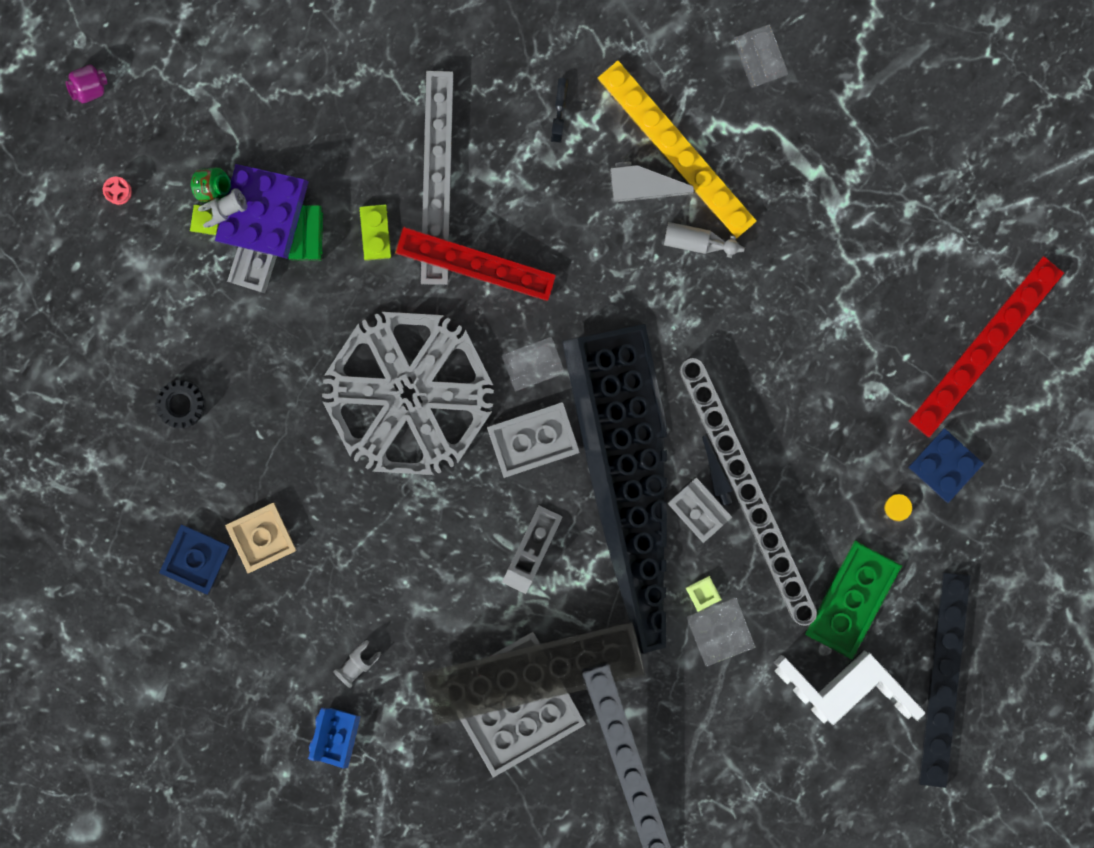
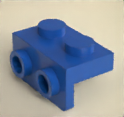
(334, 737)

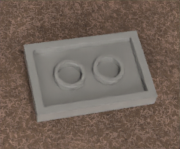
(533, 440)

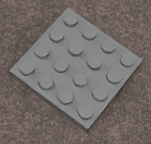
(522, 730)

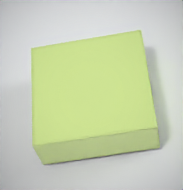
(703, 593)

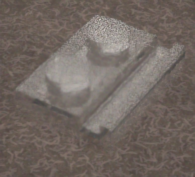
(760, 56)
(533, 364)

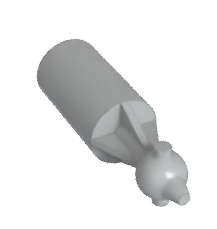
(699, 240)

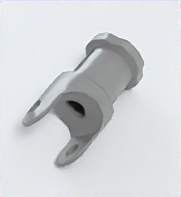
(224, 207)
(355, 665)

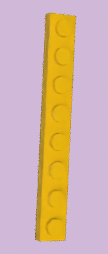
(676, 149)

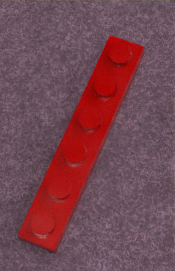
(475, 264)

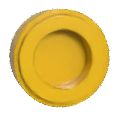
(898, 507)

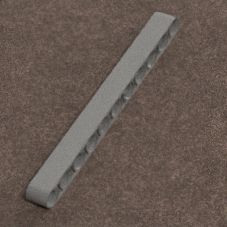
(757, 501)

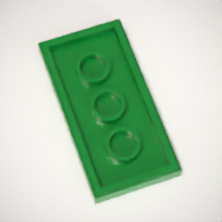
(853, 599)

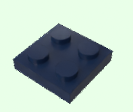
(945, 465)
(194, 559)

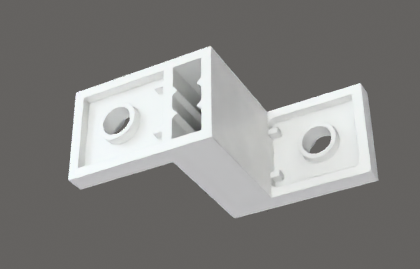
(848, 688)

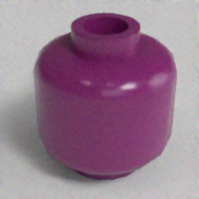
(86, 84)

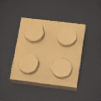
(261, 538)

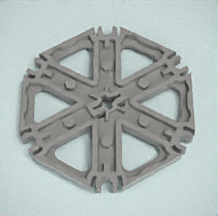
(382, 392)

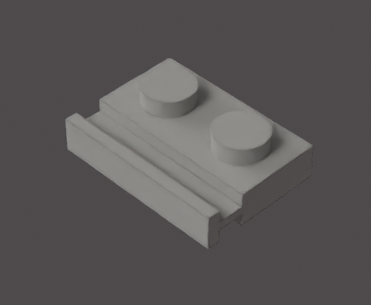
(252, 269)
(699, 510)

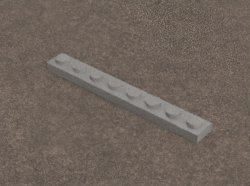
(437, 166)

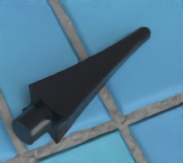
(720, 483)

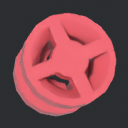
(112, 189)

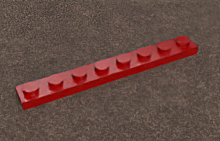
(986, 346)

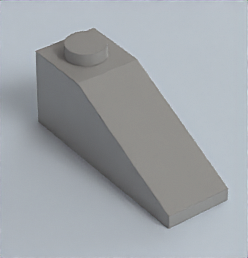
(640, 183)
(532, 549)

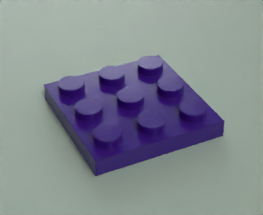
(271, 211)

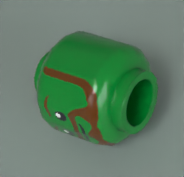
(210, 184)

